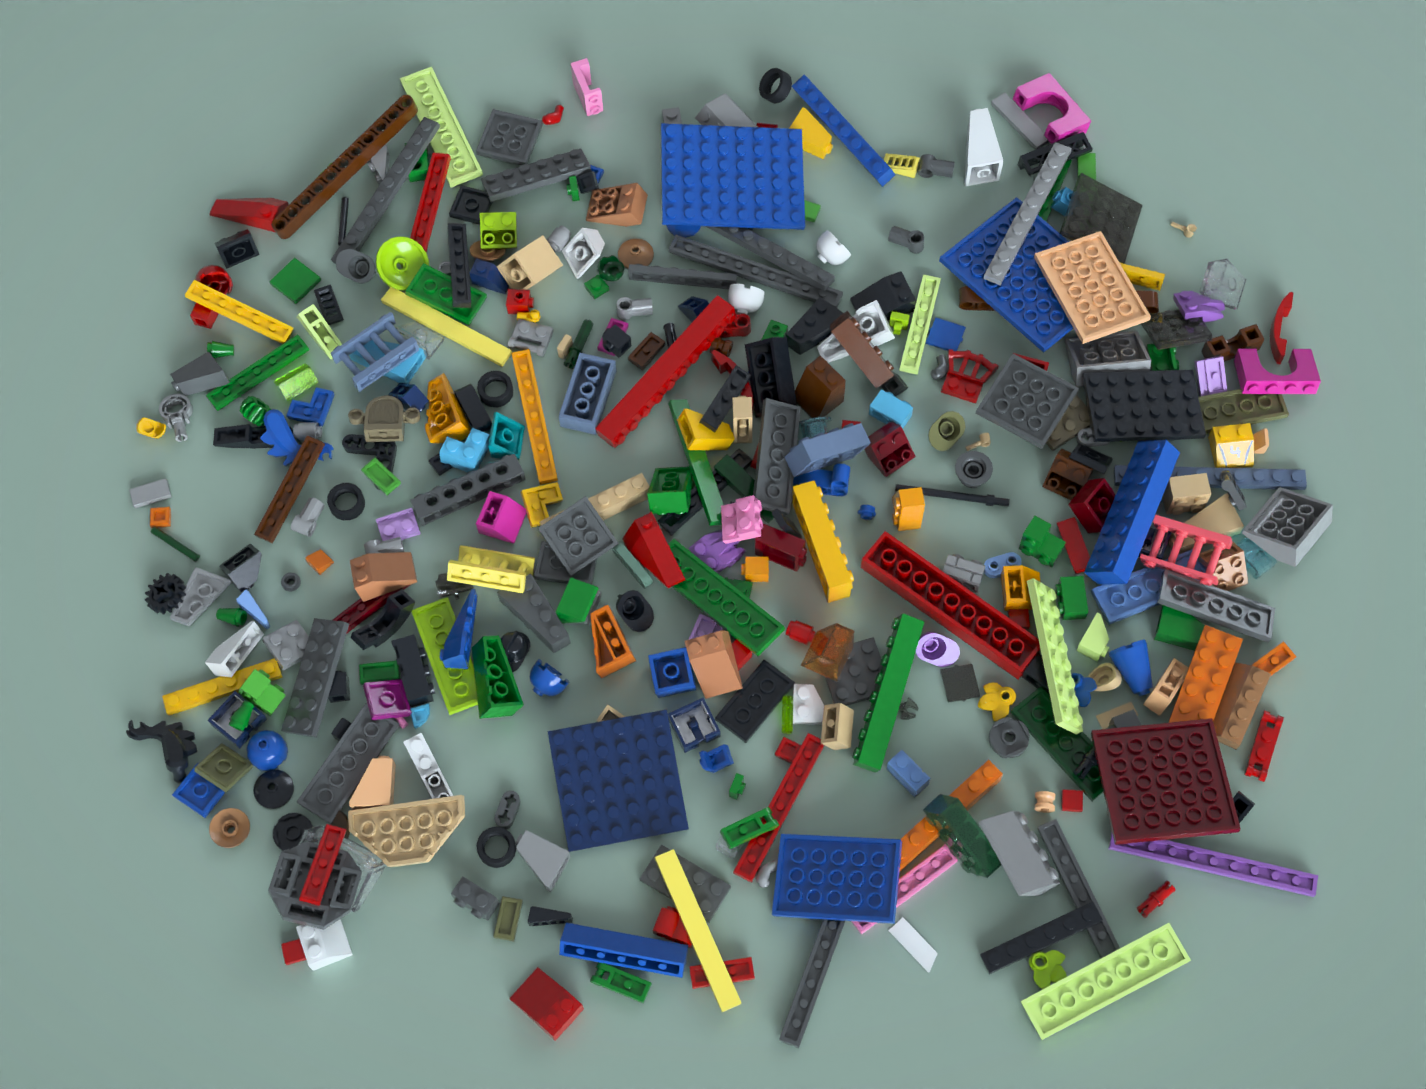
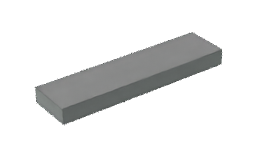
(1020, 121)

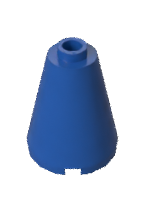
(1134, 666)

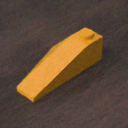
(444, 413)

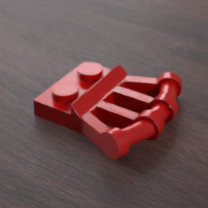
(963, 385)

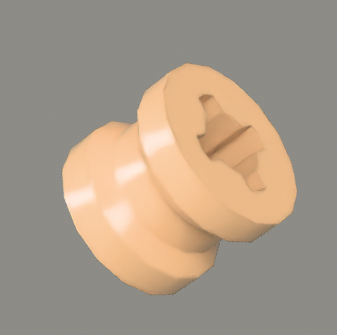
(1044, 801)

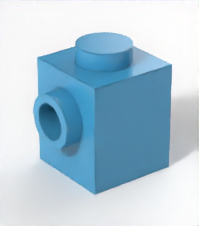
(1062, 200)

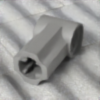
(634, 307)
(306, 521)
(388, 546)

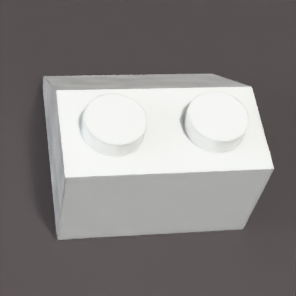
(325, 945)

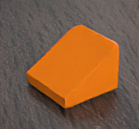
(319, 561)

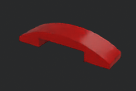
(1277, 344)
(725, 364)

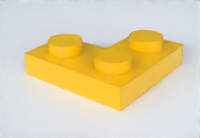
(537, 498)

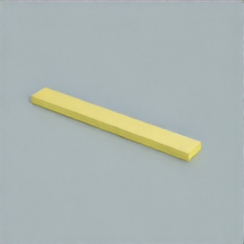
(447, 326)
(697, 931)

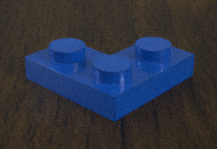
(315, 410)

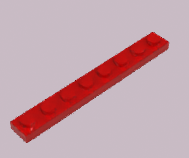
(780, 806)

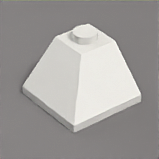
(583, 250)

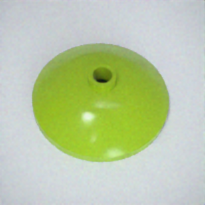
(403, 252)

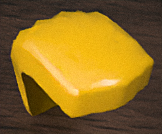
(150, 428)

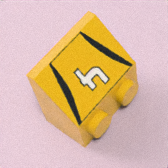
(1232, 446)

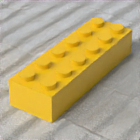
(821, 541)

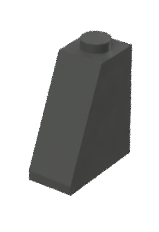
(199, 376)

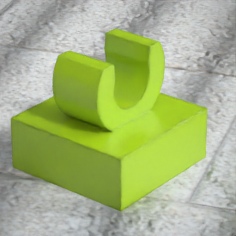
(898, 322)

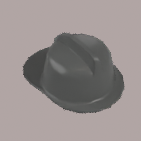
(355, 265)

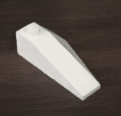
(871, 320)

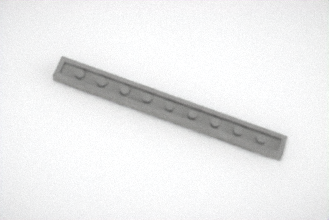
(1027, 214)

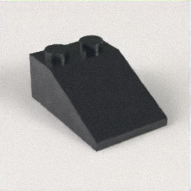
(890, 292)

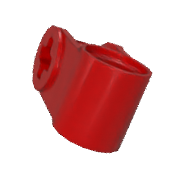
(735, 330)

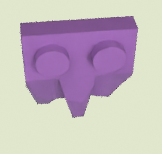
(1197, 305)
(715, 552)

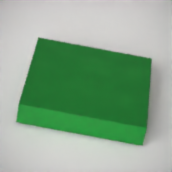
(295, 280)

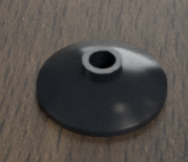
(279, 795)

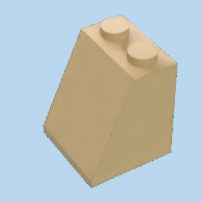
(530, 265)

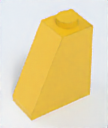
(814, 136)
(699, 436)

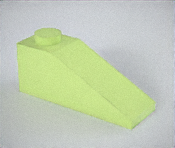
(319, 330)

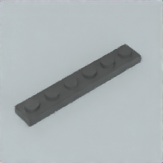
(681, 277)

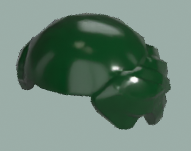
(610, 268)

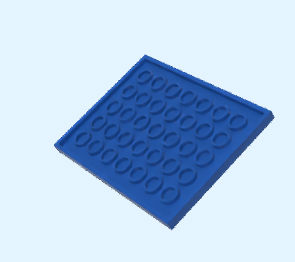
(732, 176)
(1024, 294)

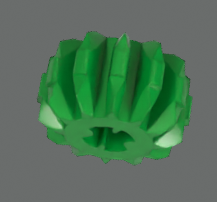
(254, 410)

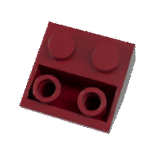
(889, 448)

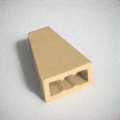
(1217, 517)

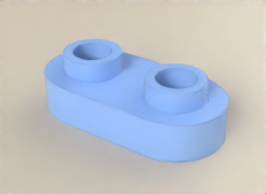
(1000, 561)

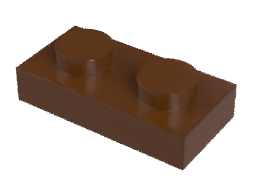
(646, 351)

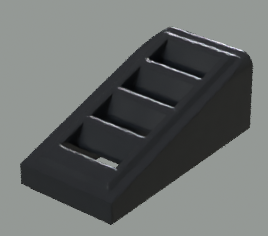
(325, 294)
(543, 916)

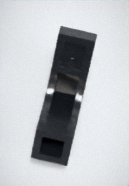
(386, 623)

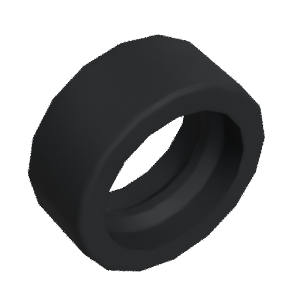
(767, 82)
(499, 400)
(341, 489)
(487, 834)

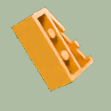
(908, 508)

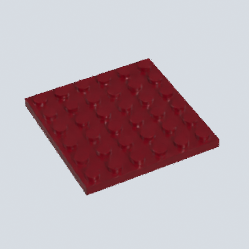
(1164, 781)

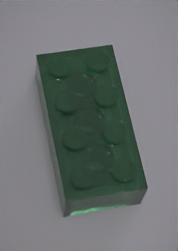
(962, 835)

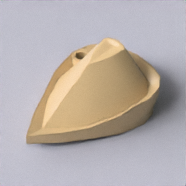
(1106, 677)

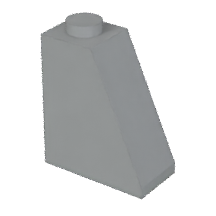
(543, 858)

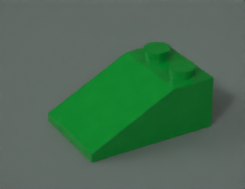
(670, 490)

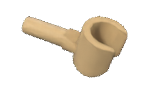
(1187, 230)
(984, 442)

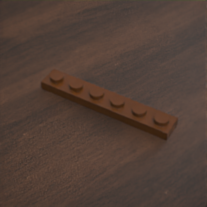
(289, 489)

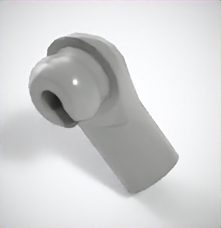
(764, 873)

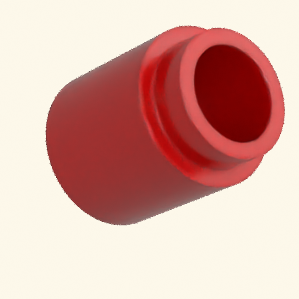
(800, 632)

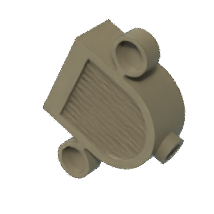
(384, 419)

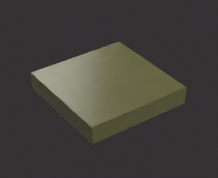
(223, 767)

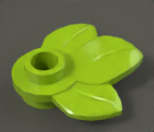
(1050, 970)

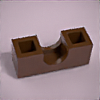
(1246, 338)

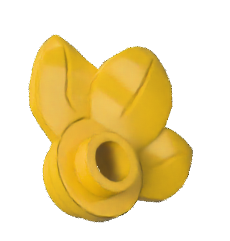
(994, 702)

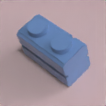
(908, 773)

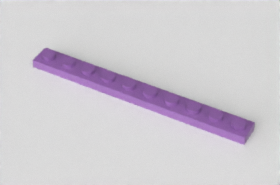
(1222, 865)

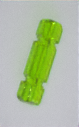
(787, 714)

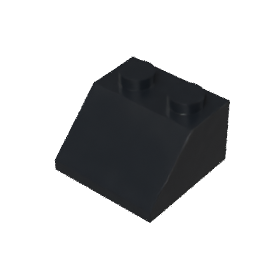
(237, 248)

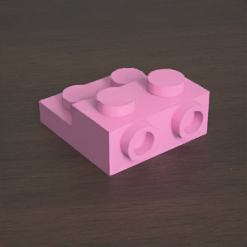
(741, 520)

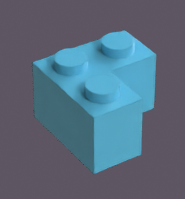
(465, 455)

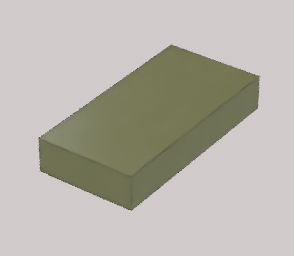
(508, 918)

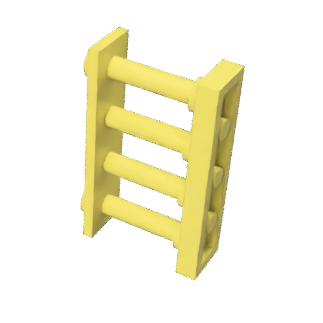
(491, 569)

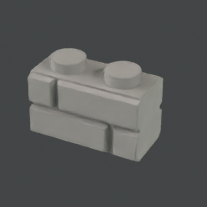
(964, 571)

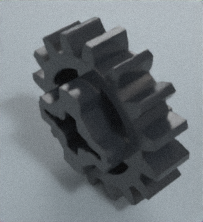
(165, 593)

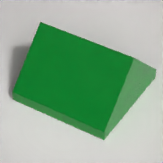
(576, 601)

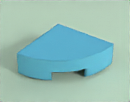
(420, 714)

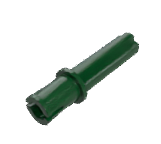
(579, 343)

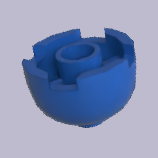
(546, 680)
(267, 750)

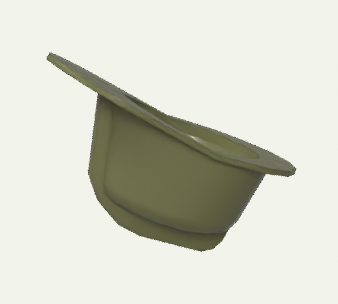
(946, 430)

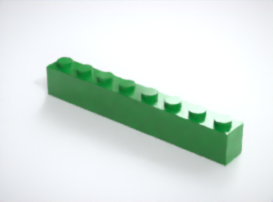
(888, 693)

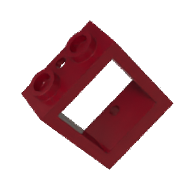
(781, 548)

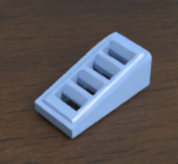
(248, 604)

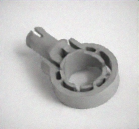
(176, 418)

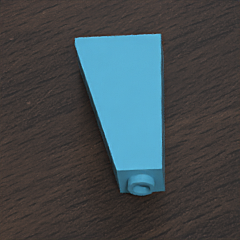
(403, 372)

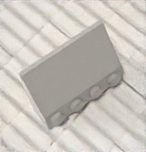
(1107, 354)
(1289, 525)
(1020, 853)

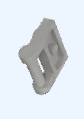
(533, 333)

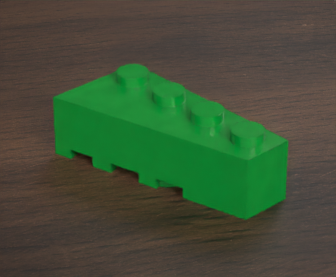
(494, 679)

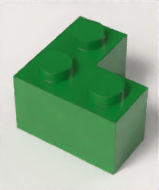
(1040, 543)

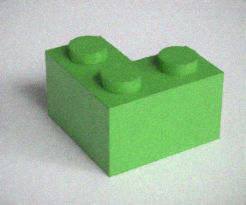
(261, 693)

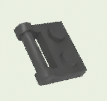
(1235, 495)

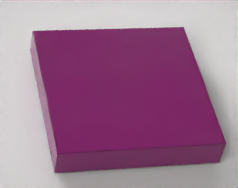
(386, 699)

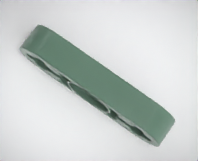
(632, 565)

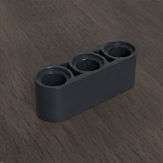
(473, 408)

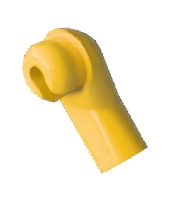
(532, 316)

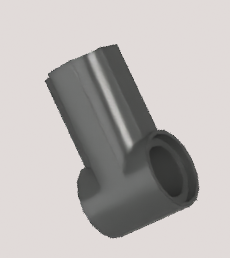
(931, 166)
(906, 238)

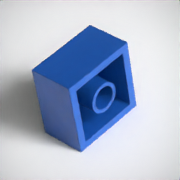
(672, 672)

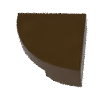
(341, 821)

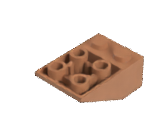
(617, 205)

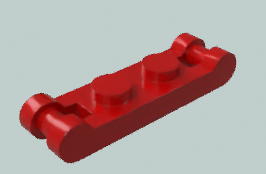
(1263, 746)

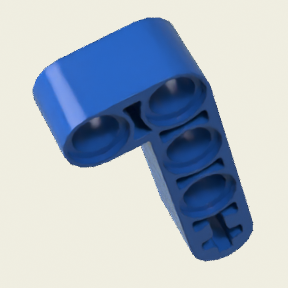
(830, 482)

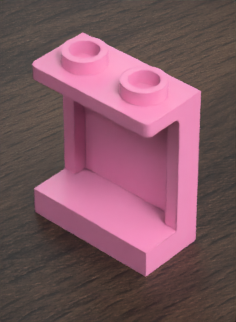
(590, 99)

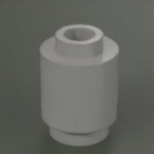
(559, 238)
(305, 429)

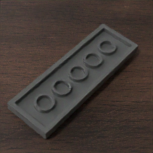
(535, 175)
(777, 435)
(1216, 605)
(315, 677)
(346, 765)

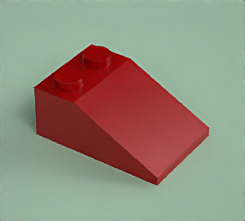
(547, 1003)

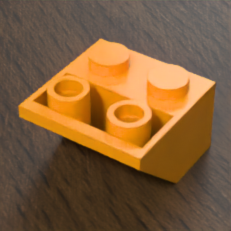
(1015, 586)

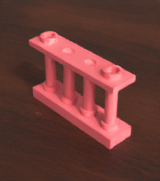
(1183, 531)

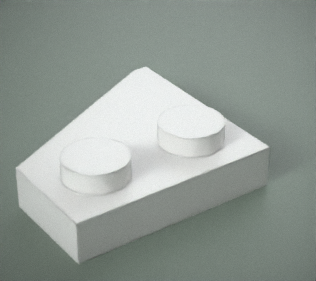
(807, 705)

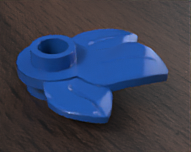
(1083, 687)

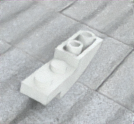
(427, 767)

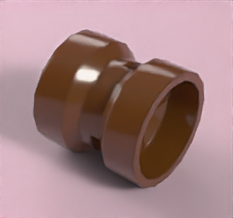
(722, 346)

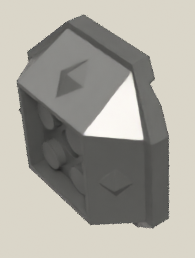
(290, 878)

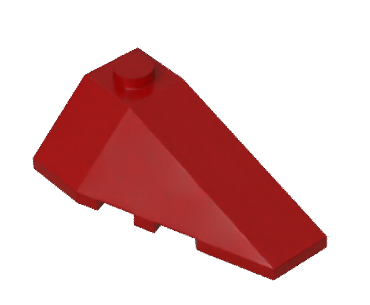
(249, 211)
(651, 549)

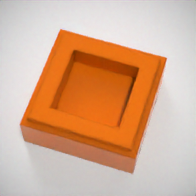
(160, 517)

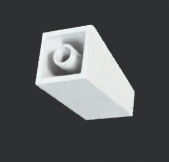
(983, 152)

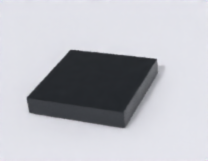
(470, 204)
(1091, 458)

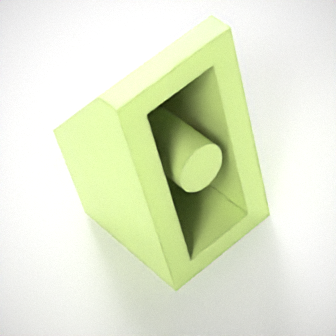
(1095, 640)

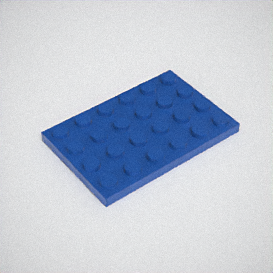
(837, 878)

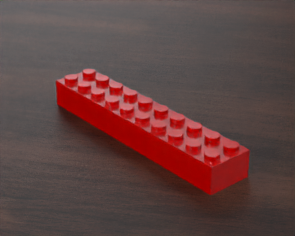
(951, 605)

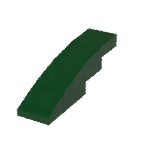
(739, 481)

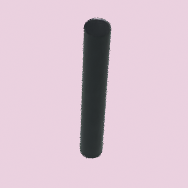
(343, 220)

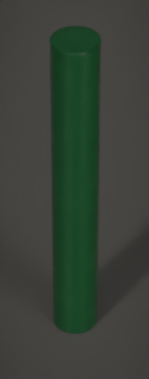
(175, 544)

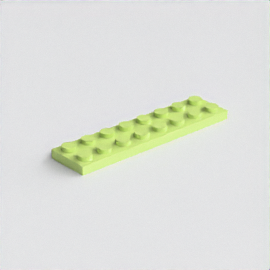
(450, 138)
(1055, 657)
(1105, 981)

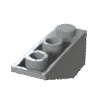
(380, 163)

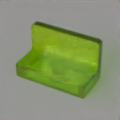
(296, 381)

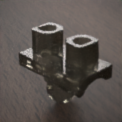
(449, 588)

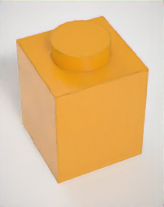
(755, 569)

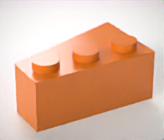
(610, 644)

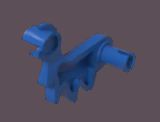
(282, 438)

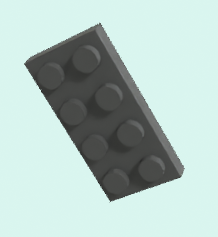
(706, 887)

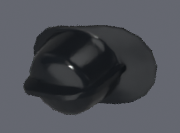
(635, 610)
(516, 648)

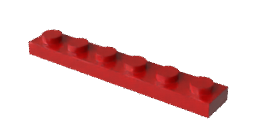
(430, 199)

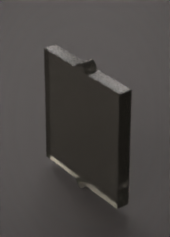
(960, 683)

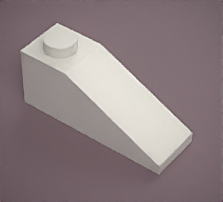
(232, 652)

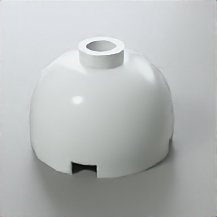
(831, 249)
(745, 299)

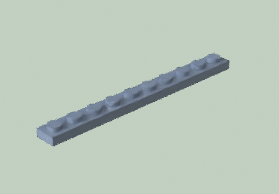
(1245, 477)

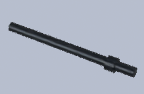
(990, 500)

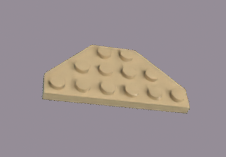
(409, 830)

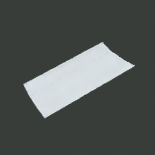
(914, 943)

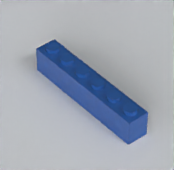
(623, 950)

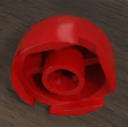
(215, 278)

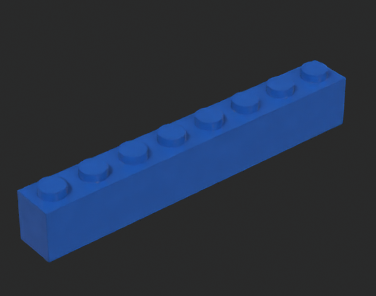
(843, 130)

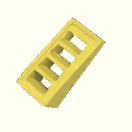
(903, 159)

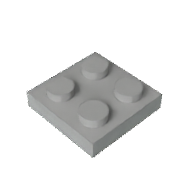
(287, 644)

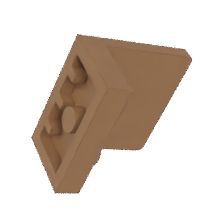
(1230, 567)

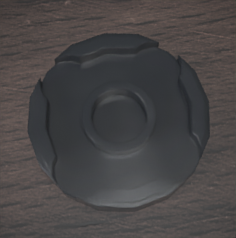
(290, 830)

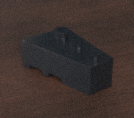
(413, 670)

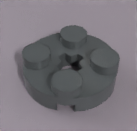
(1012, 727)

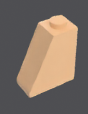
(376, 785)

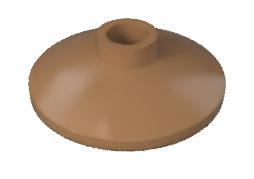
(485, 254)
(643, 256)
(223, 821)

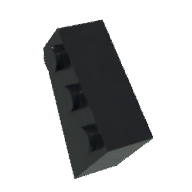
(812, 326)

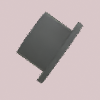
(973, 469)

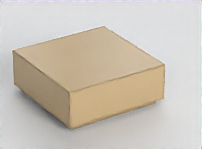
(563, 347)

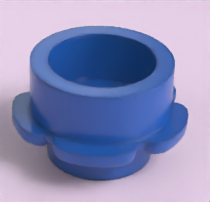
(867, 512)

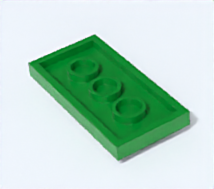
(435, 291)

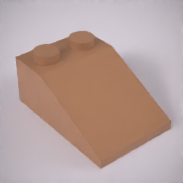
(382, 573)
(714, 663)

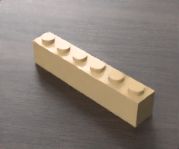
(617, 497)

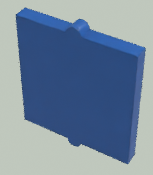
(945, 335)

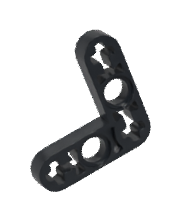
(378, 449)

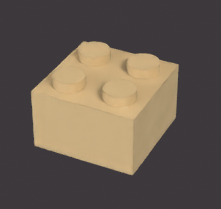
(1186, 494)

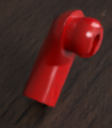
(554, 117)

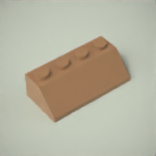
(1239, 703)

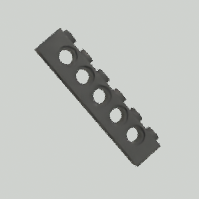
(463, 498)

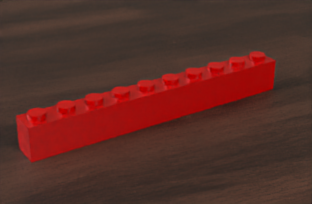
(666, 372)

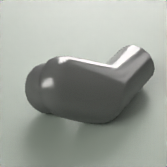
(942, 368)

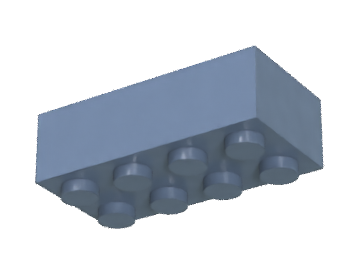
(587, 393)
(827, 449)

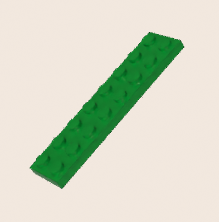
(724, 602)

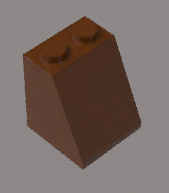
(820, 388)

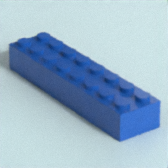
(1132, 512)

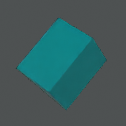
(505, 437)

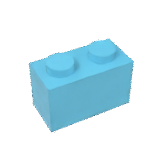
(890, 409)

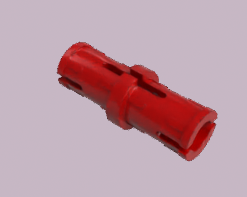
(1156, 899)

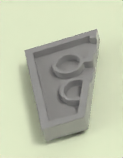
(200, 594)

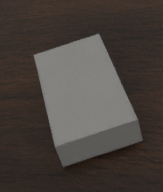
(150, 493)

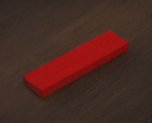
(322, 864)

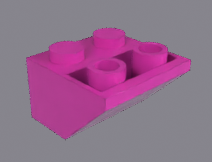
(501, 518)

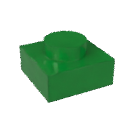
(572, 188)
(596, 286)
(737, 787)

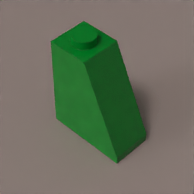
(1178, 628)

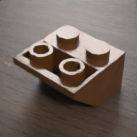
(1066, 475)

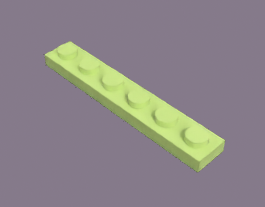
(920, 324)

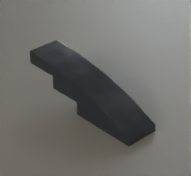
(240, 437)

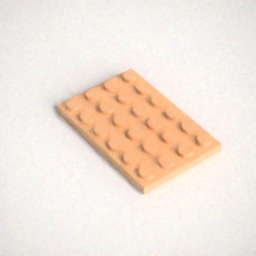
(1092, 287)

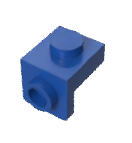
(716, 759)

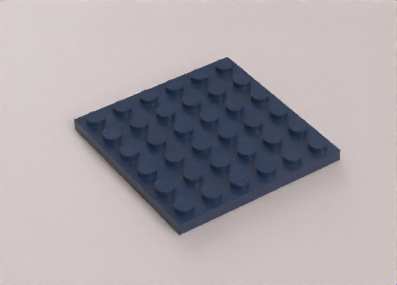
(617, 780)

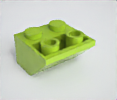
(498, 230)

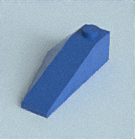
(459, 641)

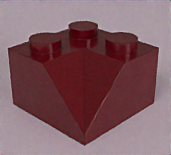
(1093, 504)

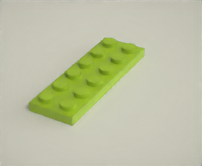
(456, 685)

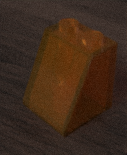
(829, 651)

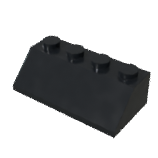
(770, 372)

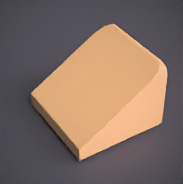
(1261, 441)

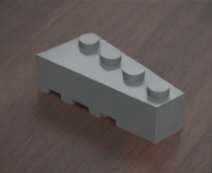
(536, 614)

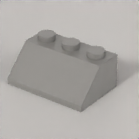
(723, 112)

